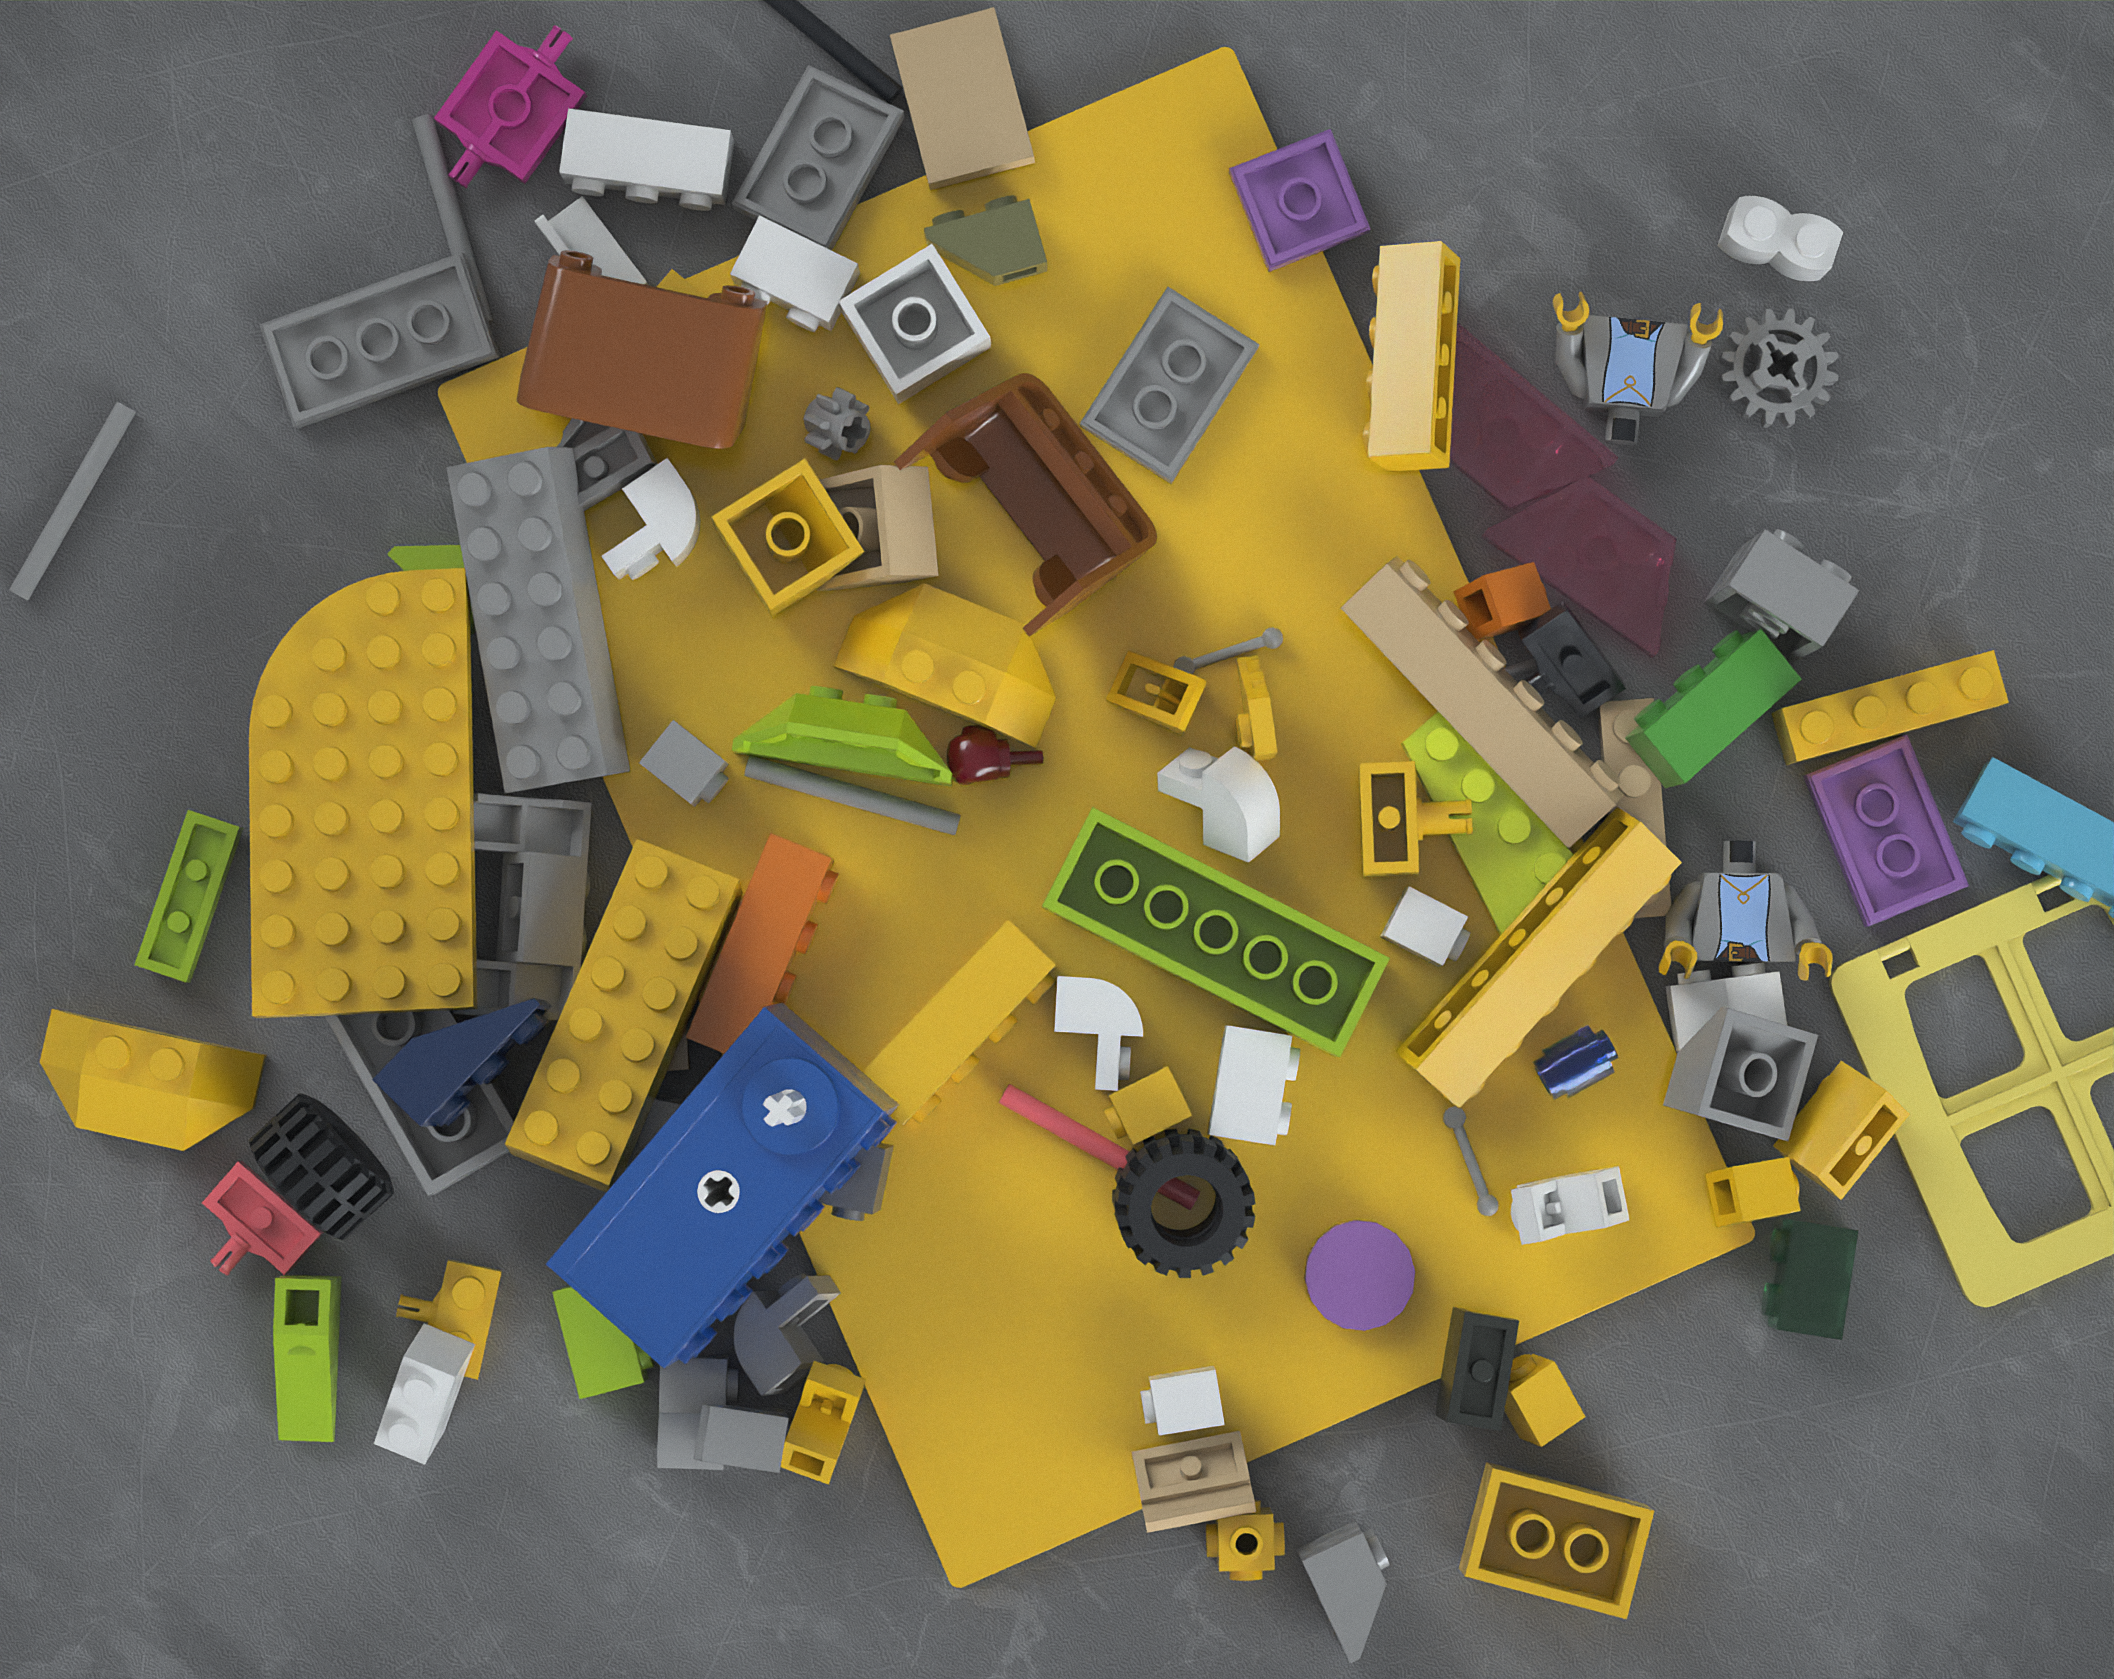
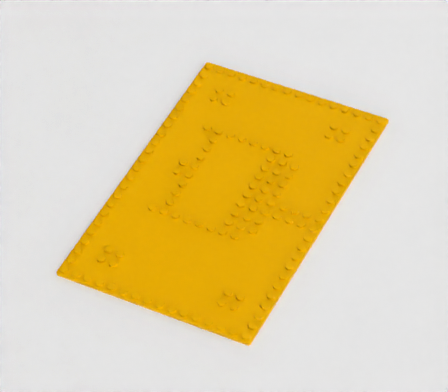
(995, 1280)

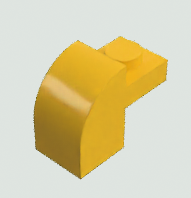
(822, 1421)

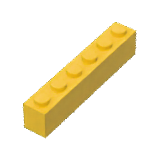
(1539, 957)

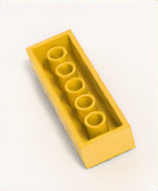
(624, 1016)

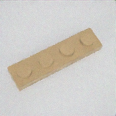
(1638, 783)

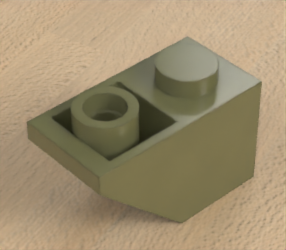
(991, 244)

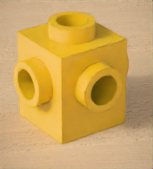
(1246, 1565)

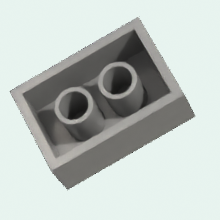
(1783, 593)

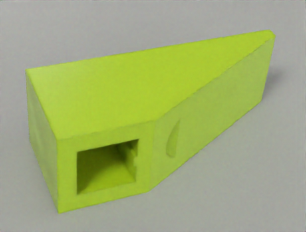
(306, 1355)

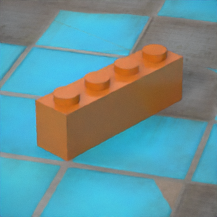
(763, 941)

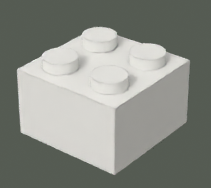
(915, 323)

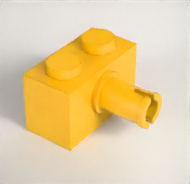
(1397, 819)

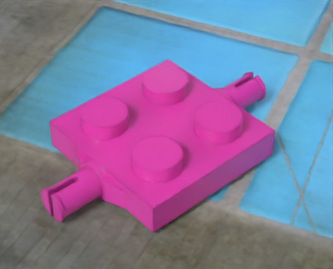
(510, 107)

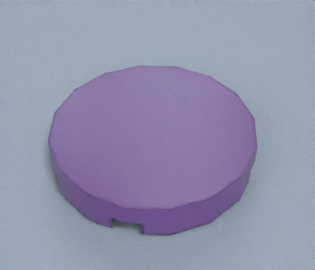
(1359, 1275)

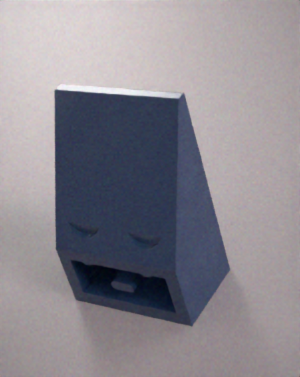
(441, 1067)

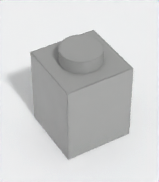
(686, 765)

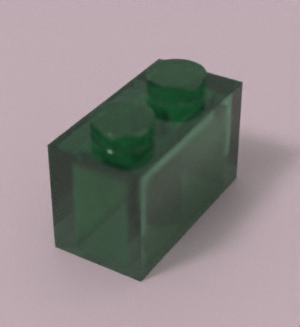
(1810, 1278)

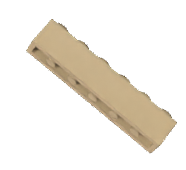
(1483, 700)

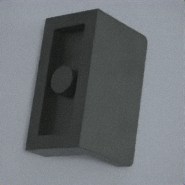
(1476, 1369)

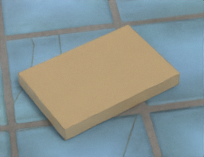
(962, 98)

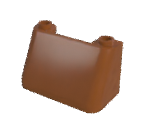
(642, 354)

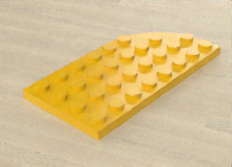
(366, 805)

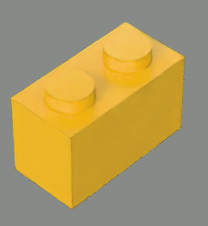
(1842, 1129)

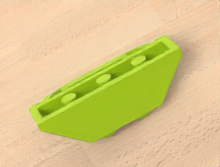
(845, 736)

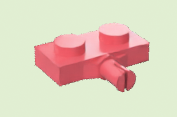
(258, 1222)

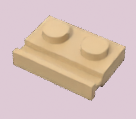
(1193, 1481)

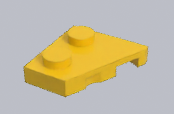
(1256, 726)

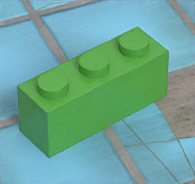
(1711, 706)

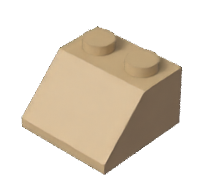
(891, 521)

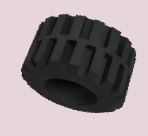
(321, 1166)
(1190, 1247)

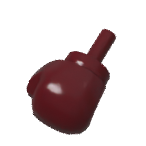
(982, 757)

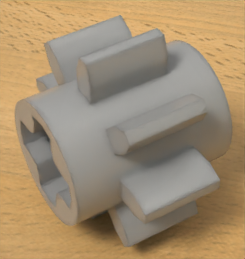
(837, 423)

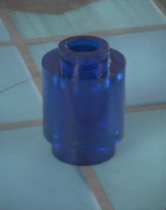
(1576, 1062)

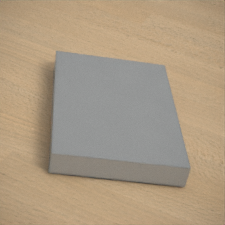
(819, 158)
(1169, 385)

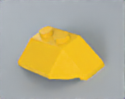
(953, 660)
(147, 1080)

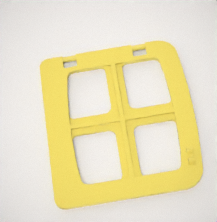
(2052, 1075)

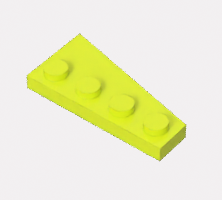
(1510, 846)

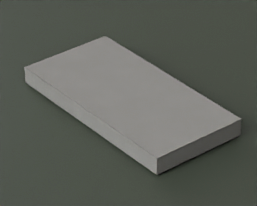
(379, 340)

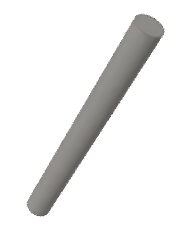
(446, 198)
(72, 501)
(852, 795)

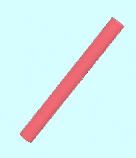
(1087, 1140)

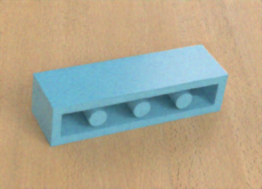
(2041, 831)

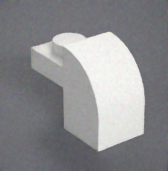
(670, 519)
(1235, 798)
(1104, 1010)
(1568, 1204)

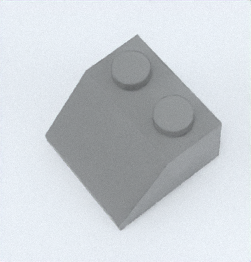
(1743, 1072)
(1348, 1581)

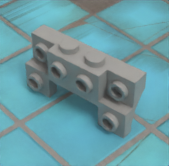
(539, 899)

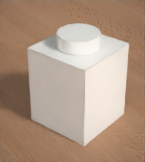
(1426, 928)
(1183, 1401)

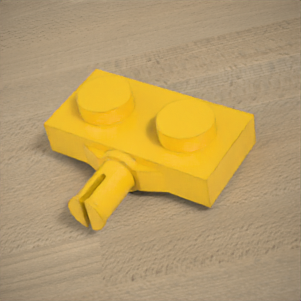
(460, 1307)

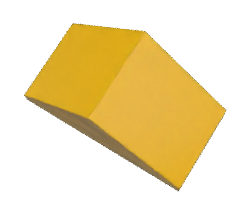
(1156, 691)

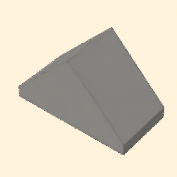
(742, 1436)

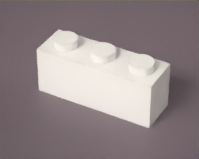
(646, 159)

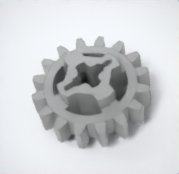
(1789, 386)

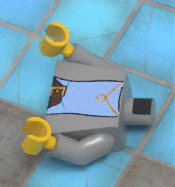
(1629, 363)
(1741, 919)

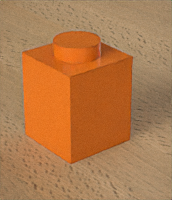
(1503, 601)

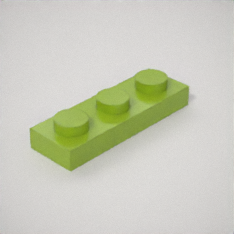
(188, 896)

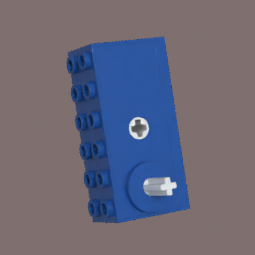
(667, 1241)

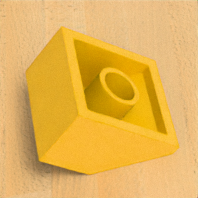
(787, 537)

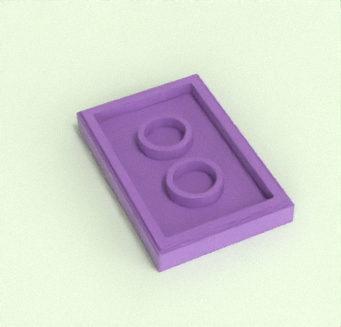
(1886, 831)

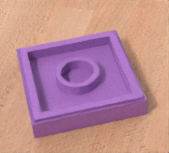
(1299, 200)

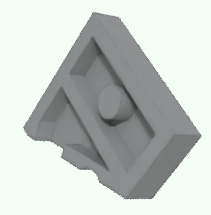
(605, 458)

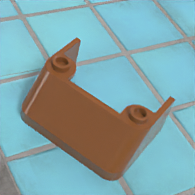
(1048, 485)

